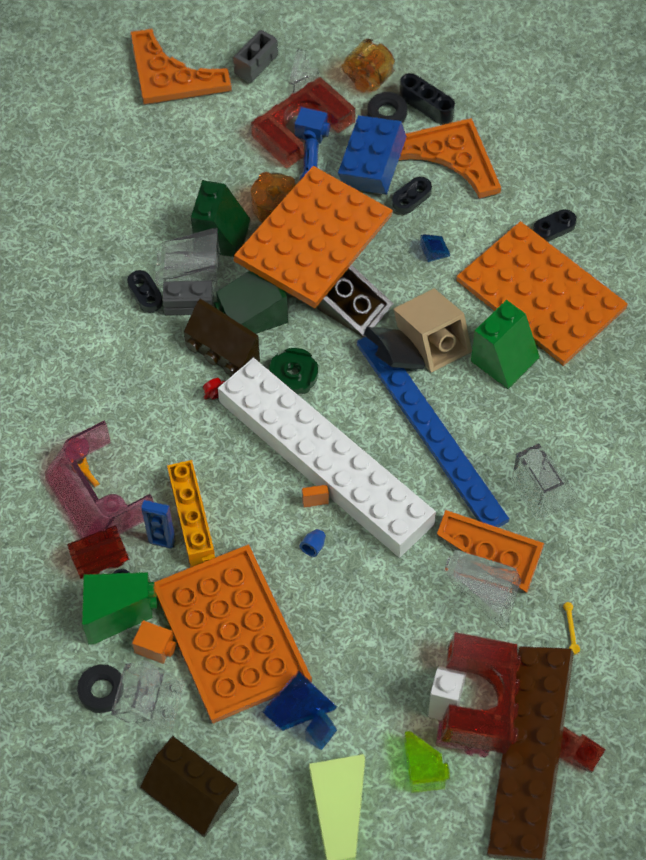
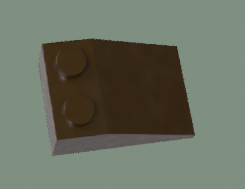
(355, 302)

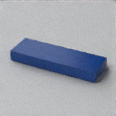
(158, 524)

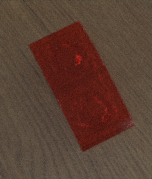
(580, 750)

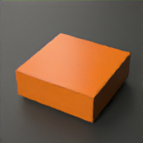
(315, 496)

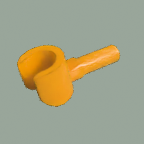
(85, 469)

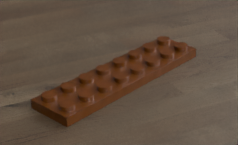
(531, 764)

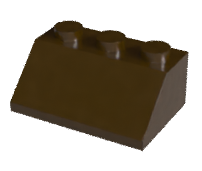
(220, 338)
(189, 786)

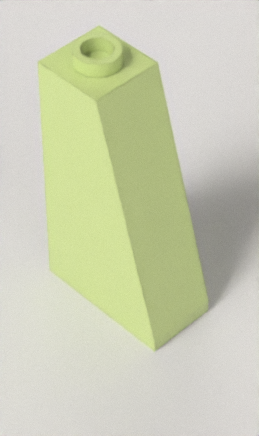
(338, 800)

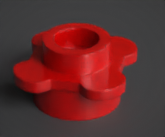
(211, 388)

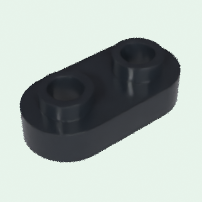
(409, 195)
(555, 224)
(146, 292)

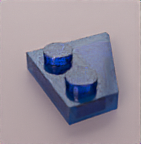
(297, 703)

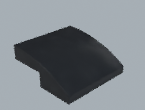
(395, 348)

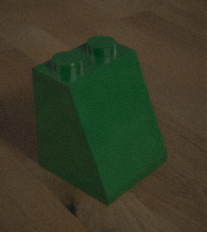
(220, 210)
(253, 303)

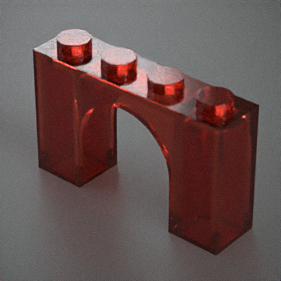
(271, 127)
(498, 664)

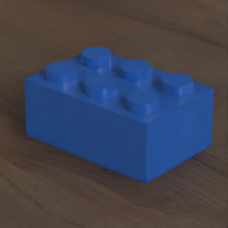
(372, 154)

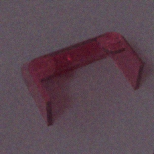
(75, 493)

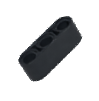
(427, 98)

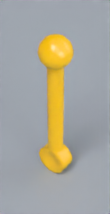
(568, 607)

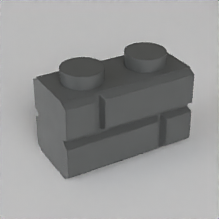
(255, 56)
(182, 296)

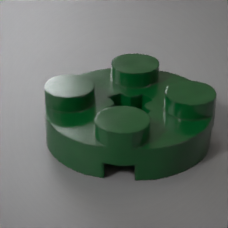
(303, 362)

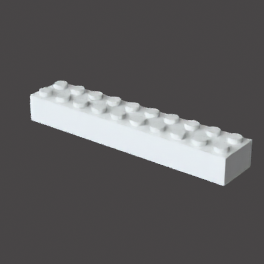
(327, 457)

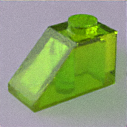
(424, 765)

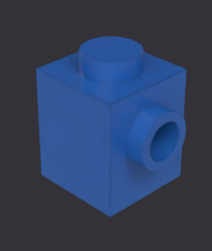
(311, 124)

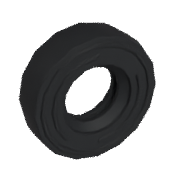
(391, 99)
(85, 684)

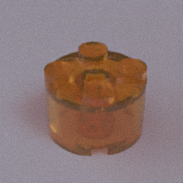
(369, 65)
(269, 192)

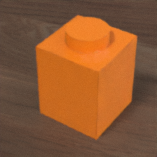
(154, 642)

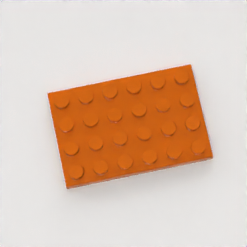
(313, 236)
(558, 296)
(230, 632)

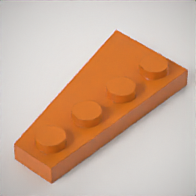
(492, 544)

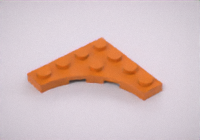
(168, 78)
(458, 148)

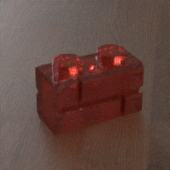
(98, 552)

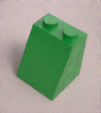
(504, 345)
(116, 603)

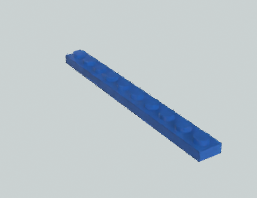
(436, 438)

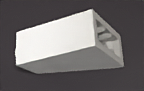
(445, 691)

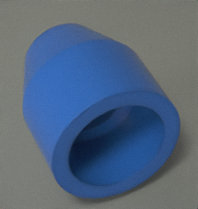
(315, 540)

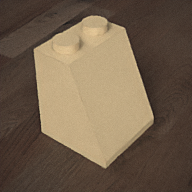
(434, 328)

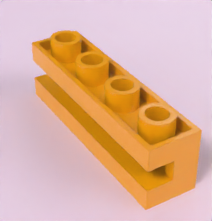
(191, 512)

